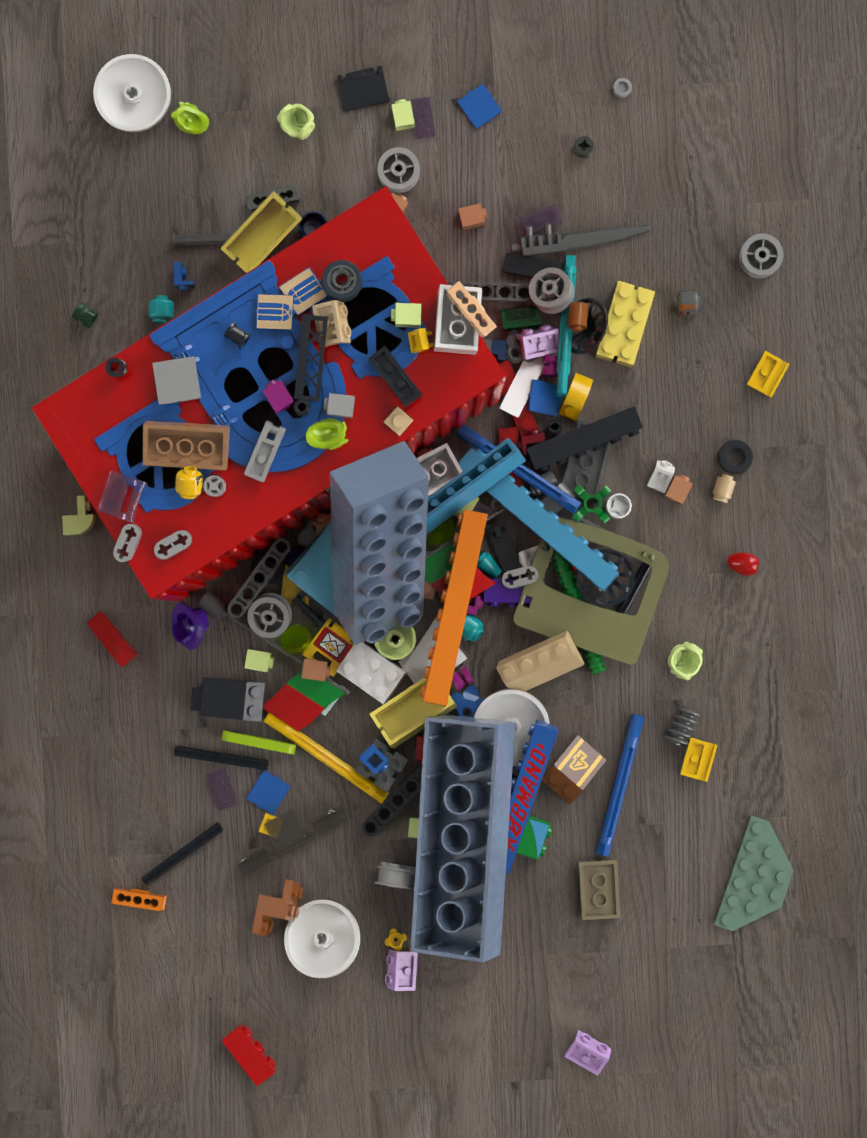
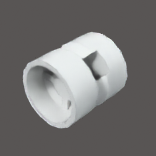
(618, 506)

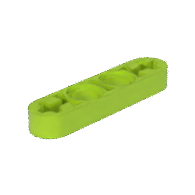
(259, 742)

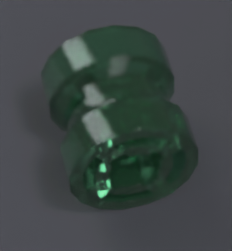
(84, 315)

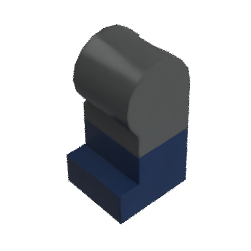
(497, 348)

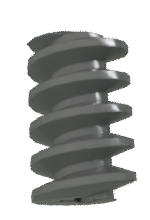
(682, 726)

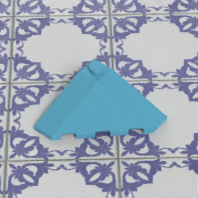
(314, 569)

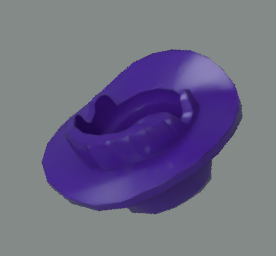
(189, 625)

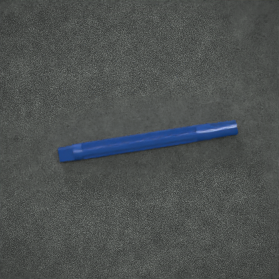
(522, 471)
(620, 784)

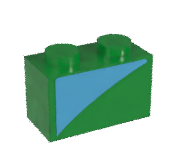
(534, 837)

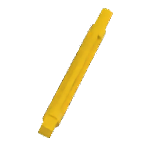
(326, 757)

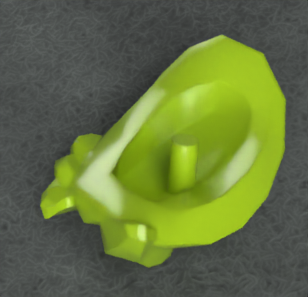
(190, 119)
(327, 434)

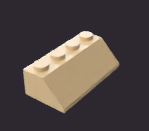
(540, 662)

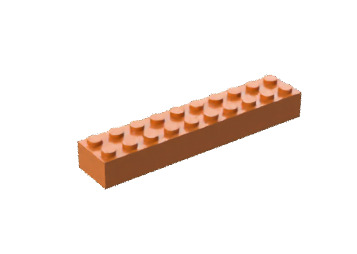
(455, 606)

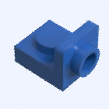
(180, 274)

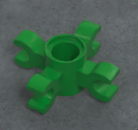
(580, 492)

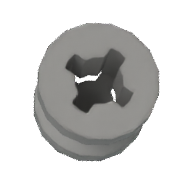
(211, 483)

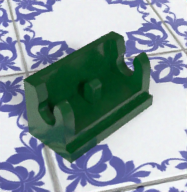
(520, 318)

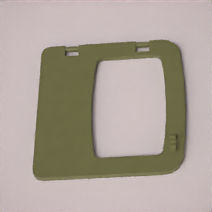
(590, 626)

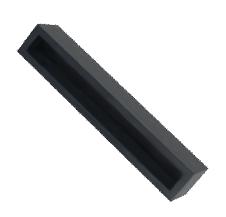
(585, 438)

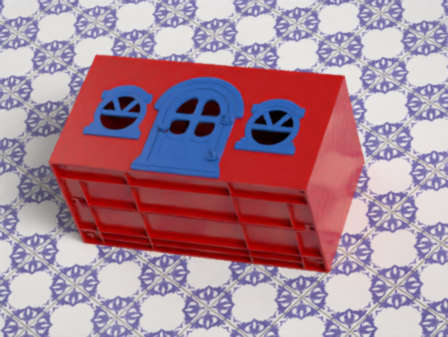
(100, 412)

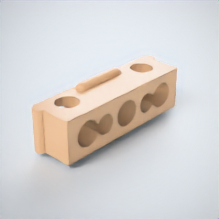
(471, 302)

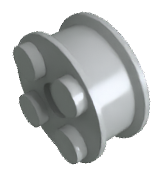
(398, 181)
(752, 263)
(551, 290)
(270, 604)
(396, 875)

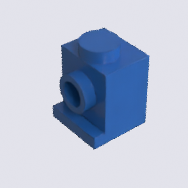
(366, 758)

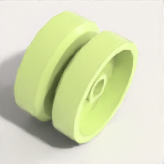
(400, 649)

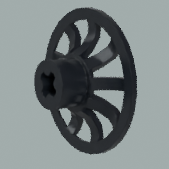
(594, 329)
(606, 552)

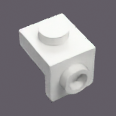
(527, 556)

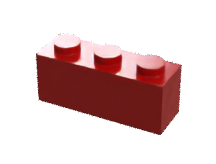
(249, 1054)

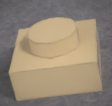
(398, 421)

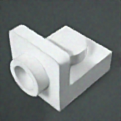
(661, 476)

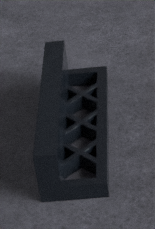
(302, 357)

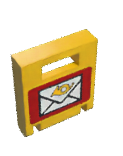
(331, 643)

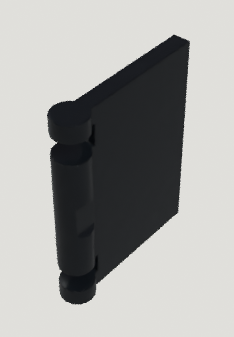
(363, 89)

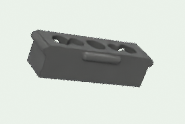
(280, 191)

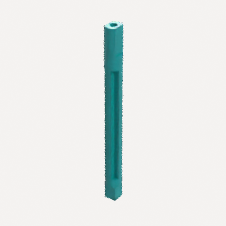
(565, 334)

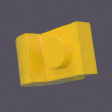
(576, 396)

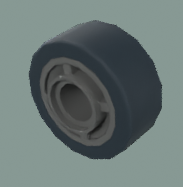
(342, 269)

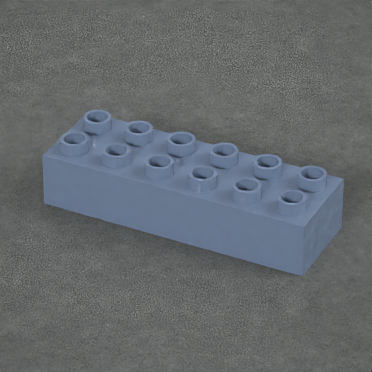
(379, 542)
(462, 837)

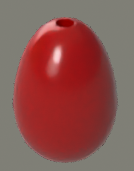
(743, 563)

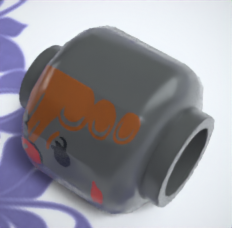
(688, 303)

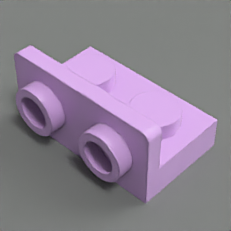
(539, 341)
(401, 970)
(588, 1053)

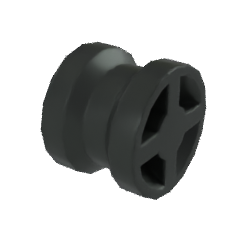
(583, 151)

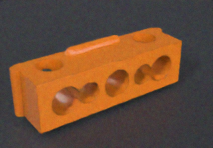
(141, 893)

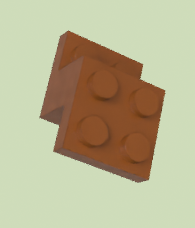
(277, 908)

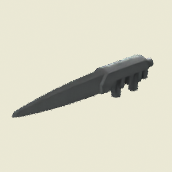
(558, 242)

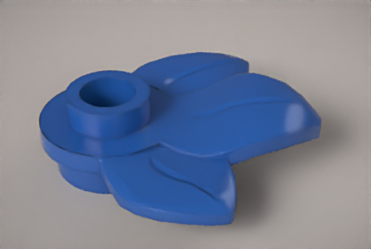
(468, 700)

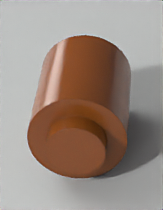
(577, 316)

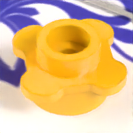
(397, 945)

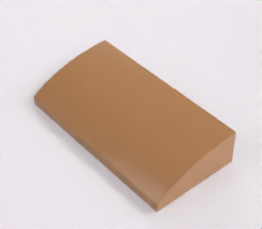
(186, 445)

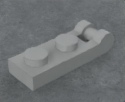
(264, 452)

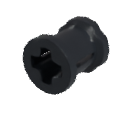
(237, 335)
(109, 367)

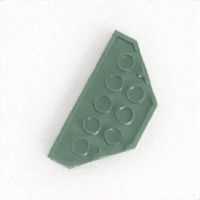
(756, 879)

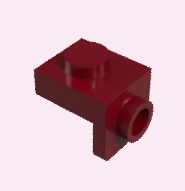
(532, 436)

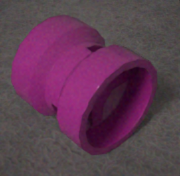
(550, 366)
(457, 680)

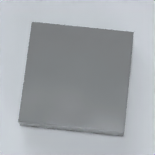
(176, 380)

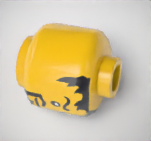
(189, 482)

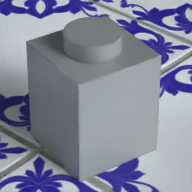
(339, 405)

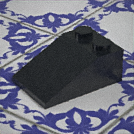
(232, 699)

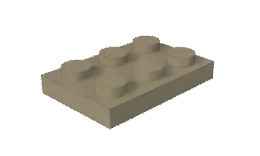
(599, 889)

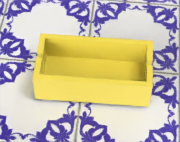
(261, 232)
(625, 324)
(406, 714)

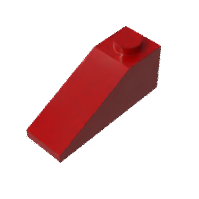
(112, 639)

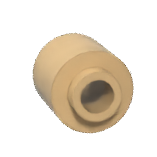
(723, 488)

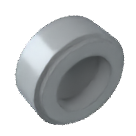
(622, 88)

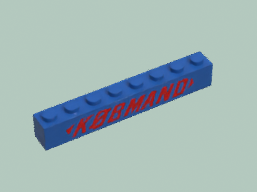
(527, 782)

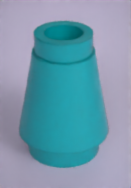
(488, 565)

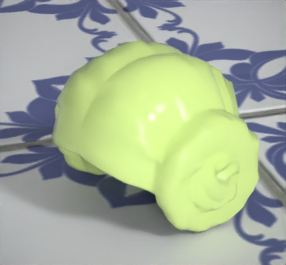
(296, 121)
(685, 660)

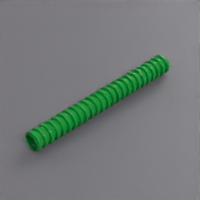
(570, 589)

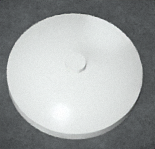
(132, 93)
(516, 707)
(322, 939)

